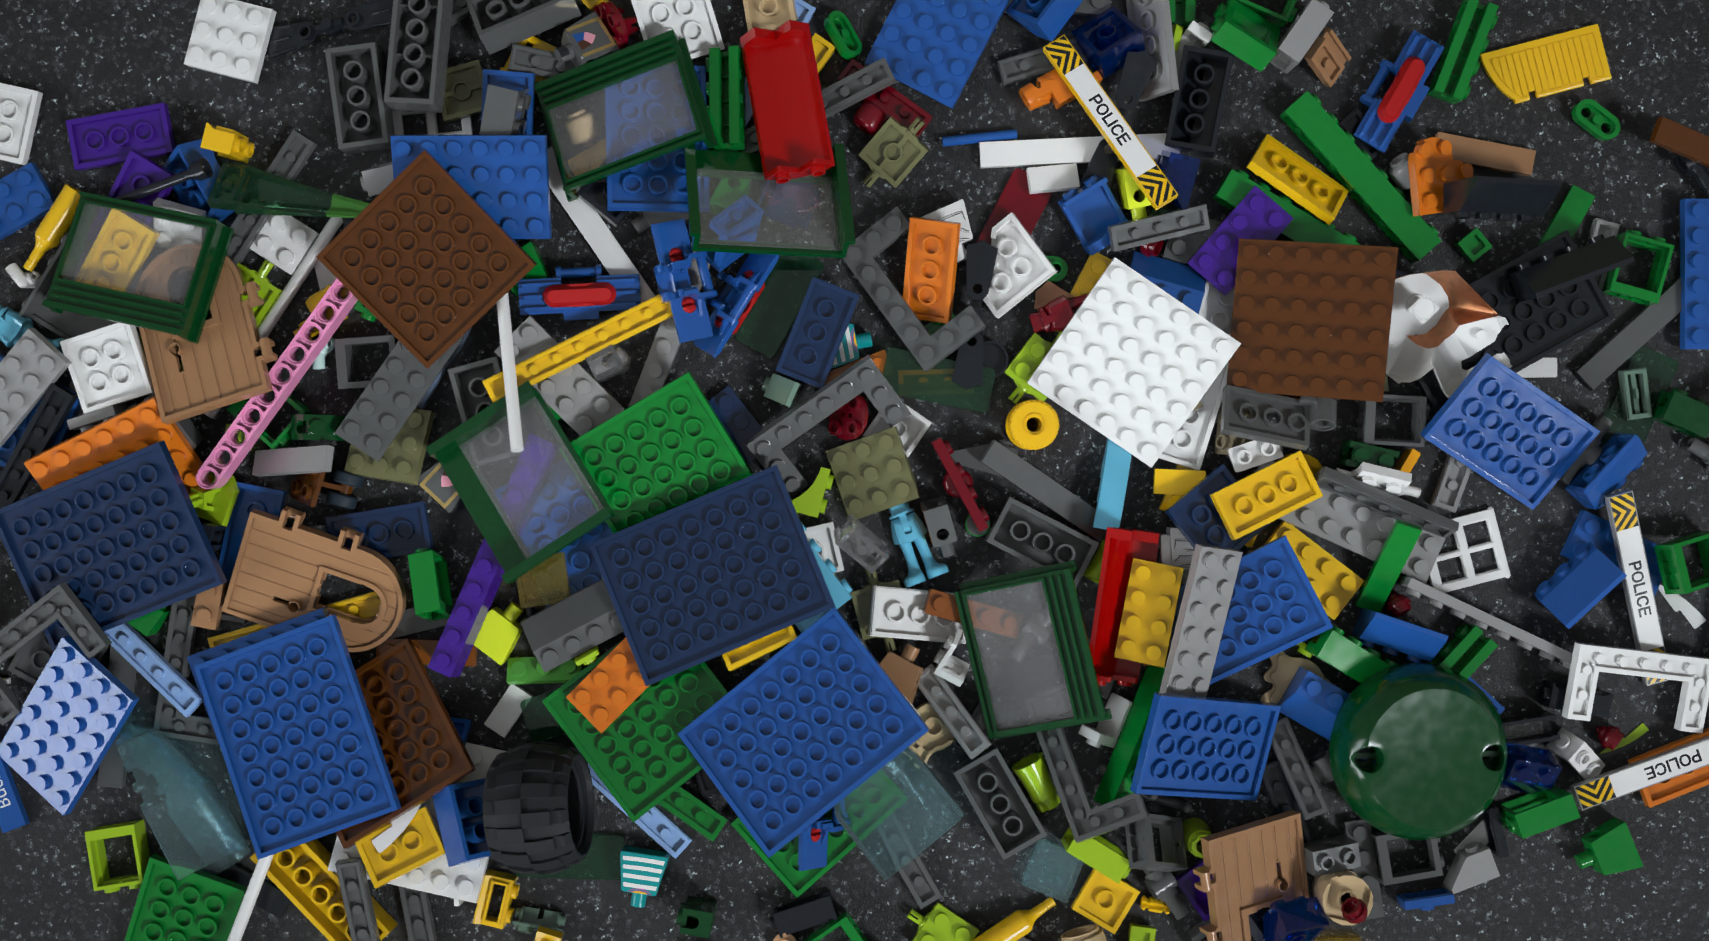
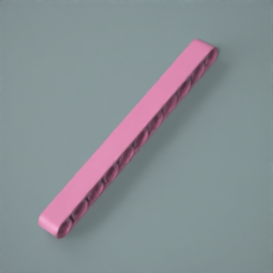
(282, 389)

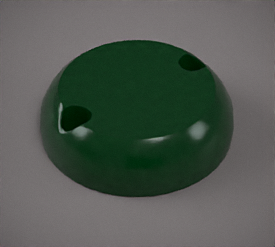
(1426, 754)

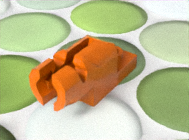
(1049, 88)

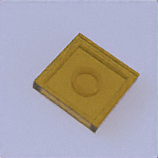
(544, 583)

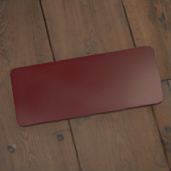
(1017, 200)

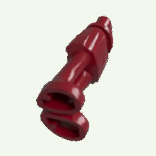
(1056, 314)

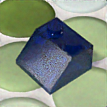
(1108, 40)
(1181, 173)
(1530, 769)
(1294, 920)

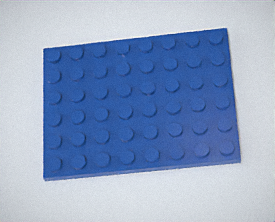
(803, 732)
(297, 737)

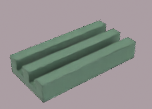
(1625, 394)

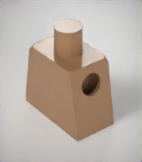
(904, 670)

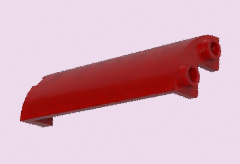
(787, 102)
(1118, 554)

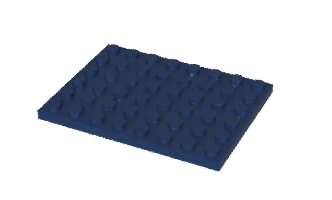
(115, 537)
(712, 575)

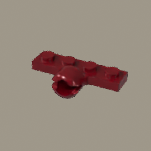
(884, 104)
(959, 483)

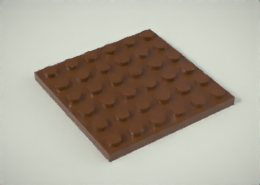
(426, 259)
(1312, 318)
(412, 731)

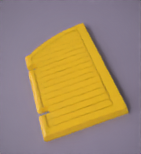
(1548, 64)

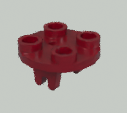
(617, 26)
(854, 421)

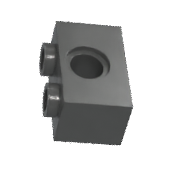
(1331, 855)

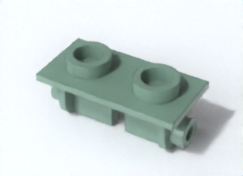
(529, 920)

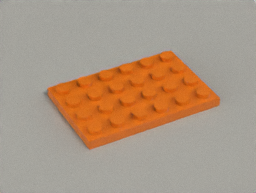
(112, 440)

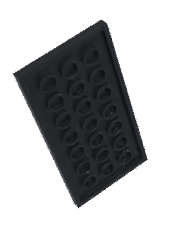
(1535, 325)

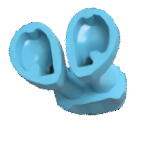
(14, 326)
(905, 529)

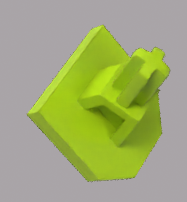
(215, 504)

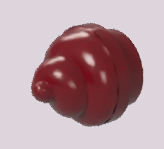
(1151, 249)
(1397, 604)
(1604, 736)
(1354, 910)

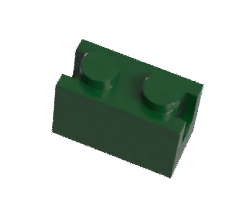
(1682, 413)
(317, 427)
(1365, 453)
(697, 916)

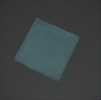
(1052, 871)

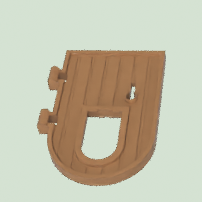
(222, 364)
(293, 566)
(1247, 875)

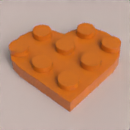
(1428, 170)

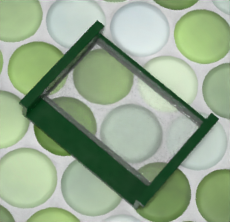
(624, 110)
(744, 213)
(140, 266)
(527, 499)
(1030, 651)

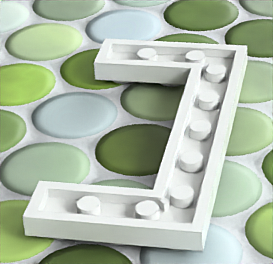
(1592, 659)

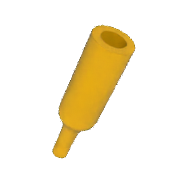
(54, 224)
(1016, 924)

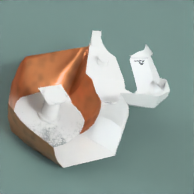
(1449, 326)

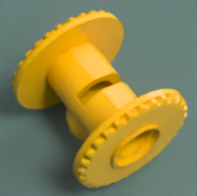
(1046, 421)

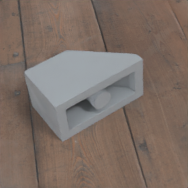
(1470, 868)

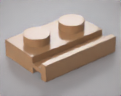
(1327, 57)

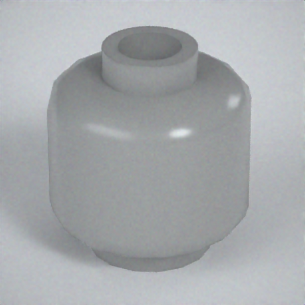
(1399, 171)

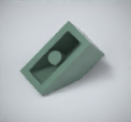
(781, 390)

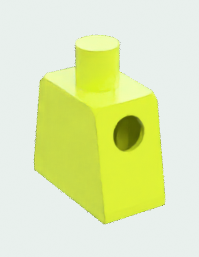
(1127, 188)
(500, 633)

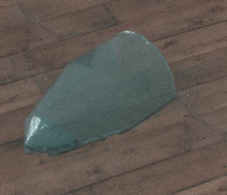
(181, 804)
(898, 813)

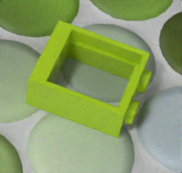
(1099, 854)
(98, 858)

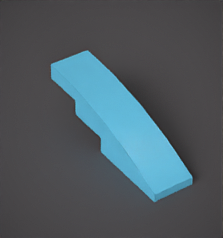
(1112, 486)

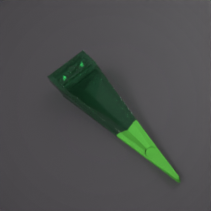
(263, 193)

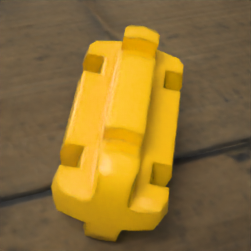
(1153, 905)

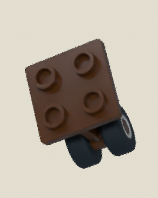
(307, 487)

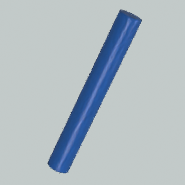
(979, 137)

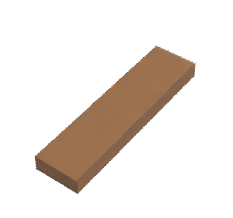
(1491, 154)

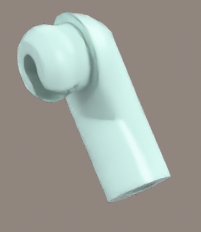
(319, 362)

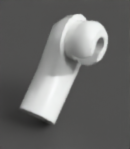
(22, 279)

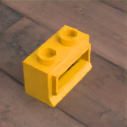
(227, 143)
(511, 892)

